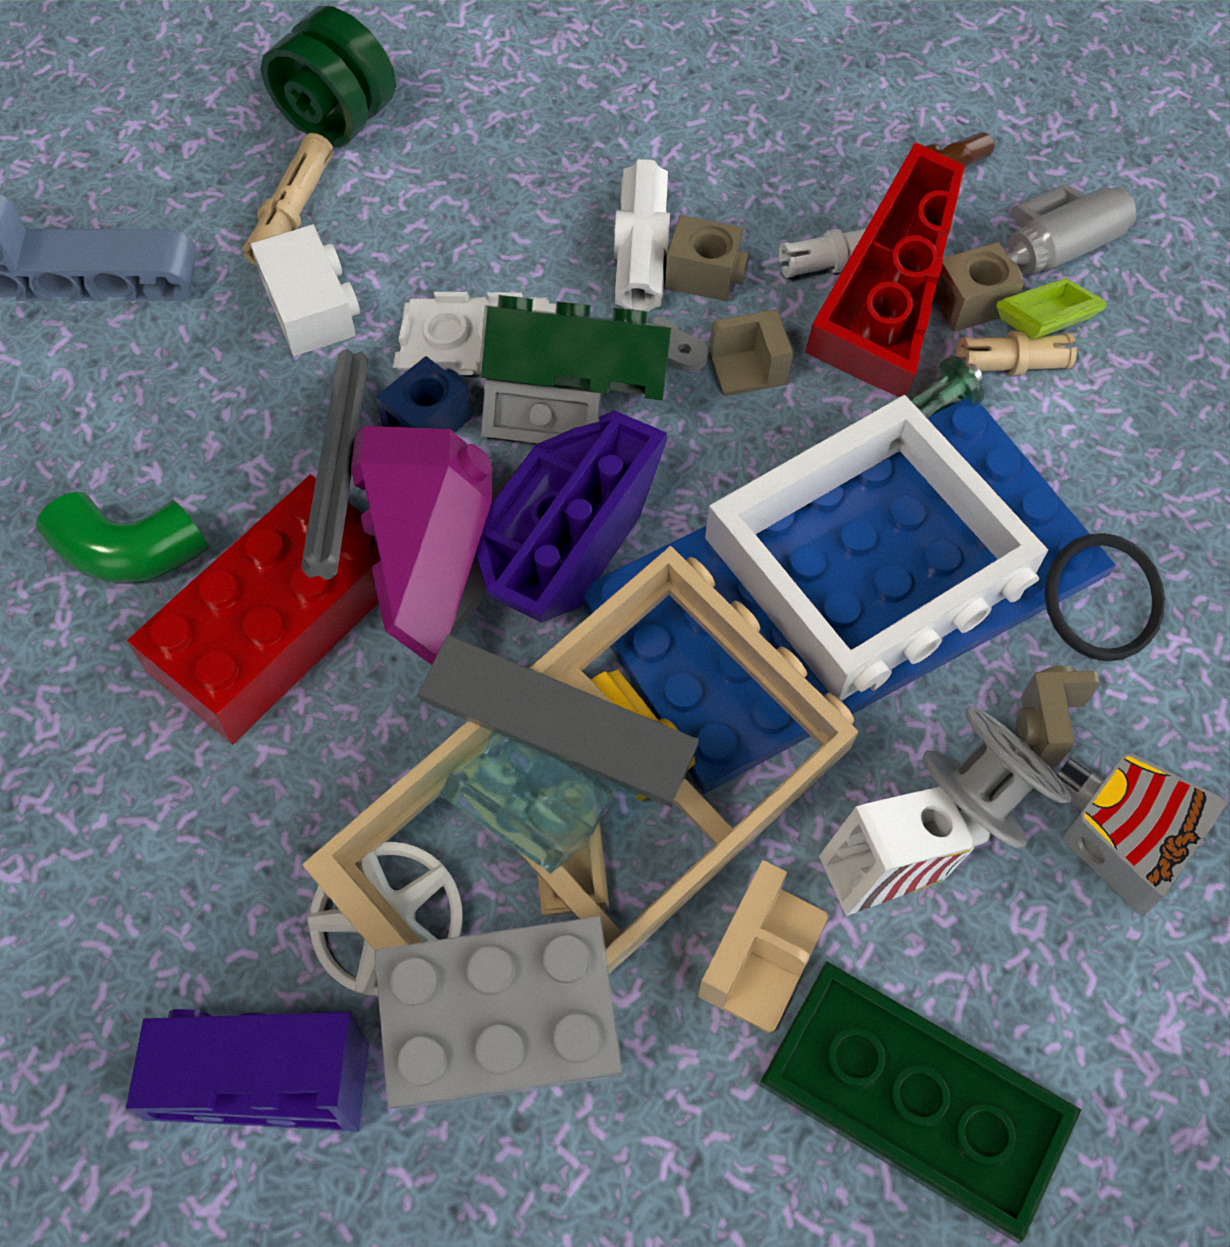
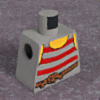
(1137, 825)

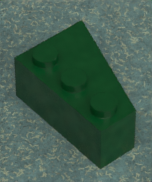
(574, 347)

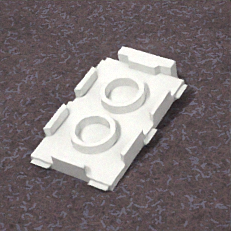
(448, 330)

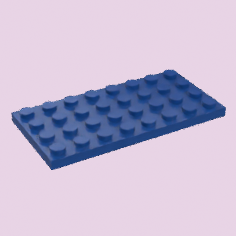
(864, 564)

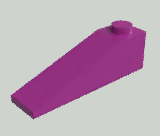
(427, 516)

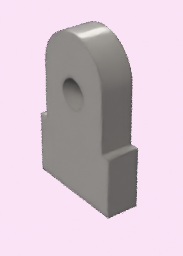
(679, 340)

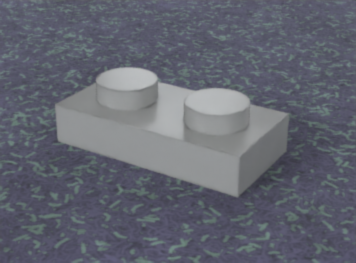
(535, 411)

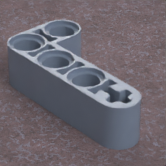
(92, 262)

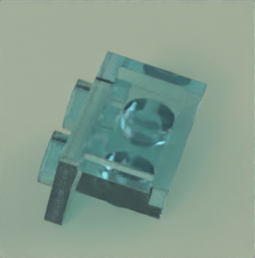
(529, 800)

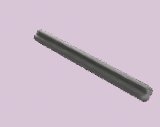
(334, 471)

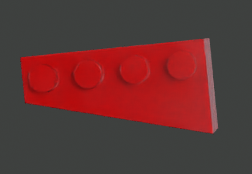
(887, 288)

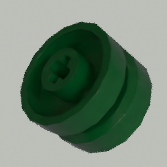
(329, 75)

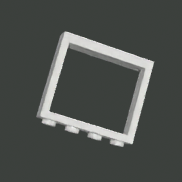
(824, 467)

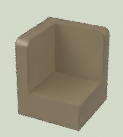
(750, 352)

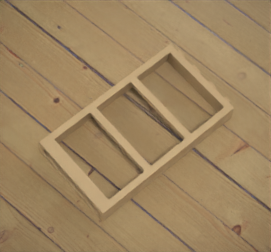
(735, 630)

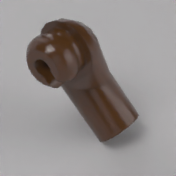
(968, 149)

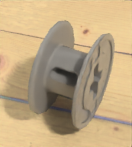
(995, 778)

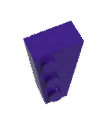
(251, 1070)

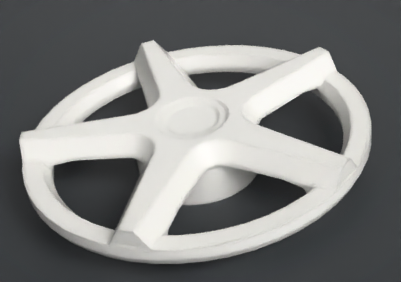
(403, 901)

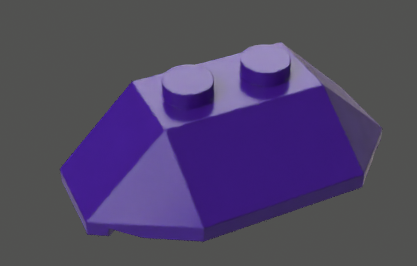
(567, 514)

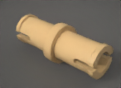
(1018, 352)

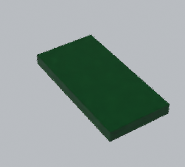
(922, 1101)

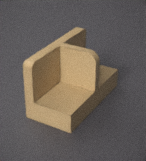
(763, 951)

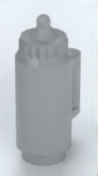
(1068, 225)

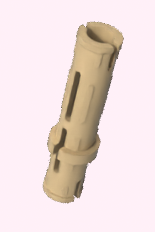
(282, 210)

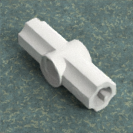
(641, 236)

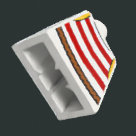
(898, 847)

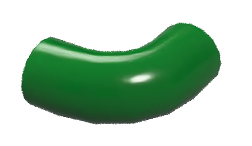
(115, 549)

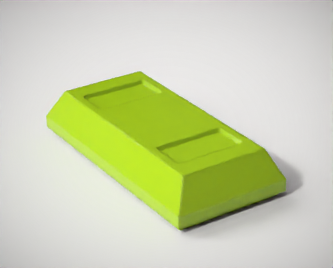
(1049, 308)

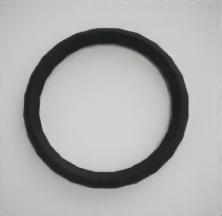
(1056, 616)

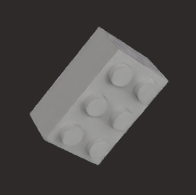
(496, 1013)

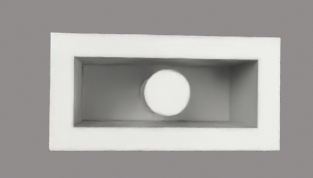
(305, 289)

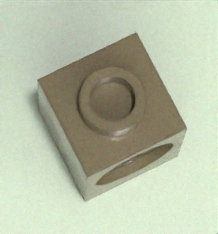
(705, 258)
(974, 284)

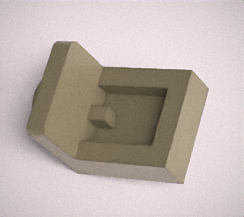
(1044, 713)

